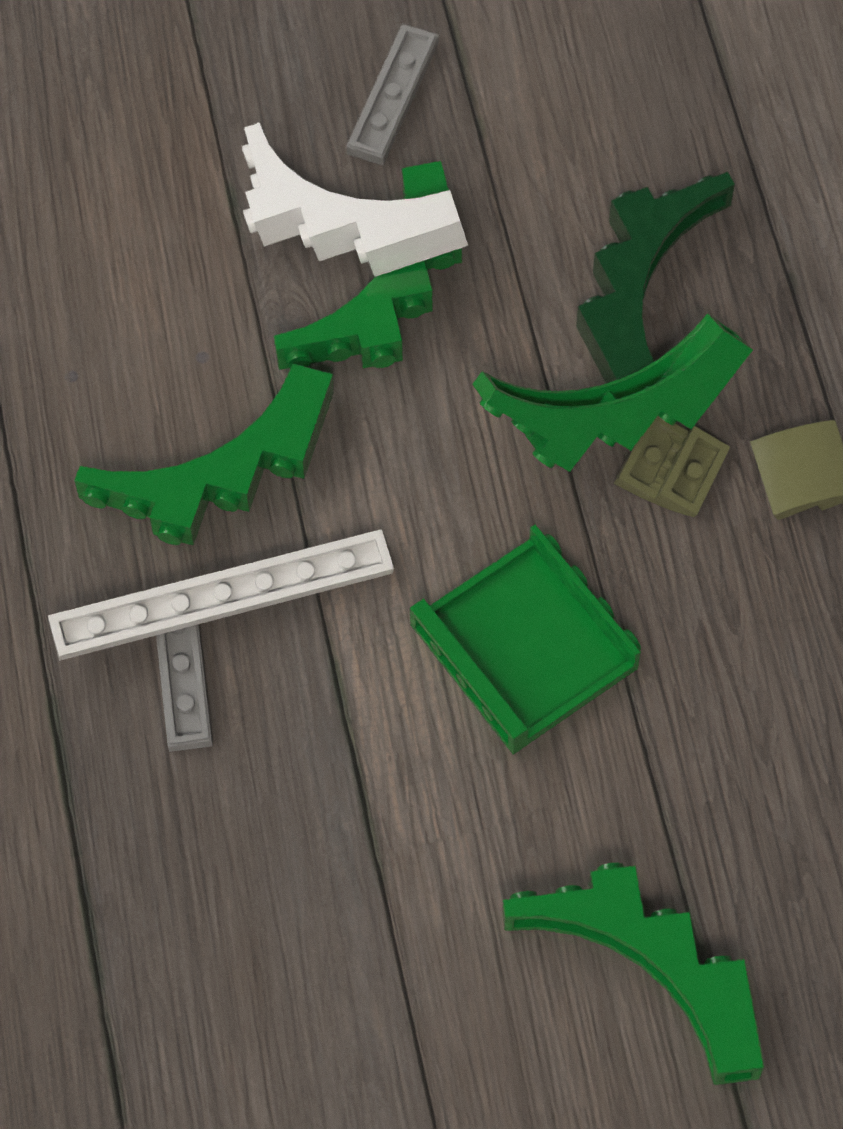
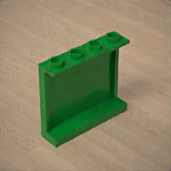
(527, 640)

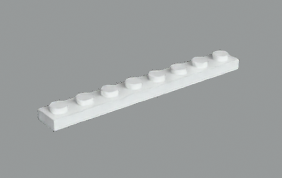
(220, 594)

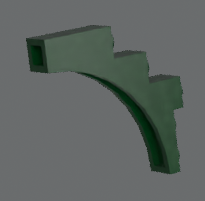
(646, 232)

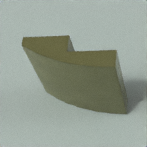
(673, 467)
(801, 467)

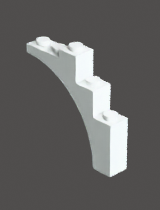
(381, 231)

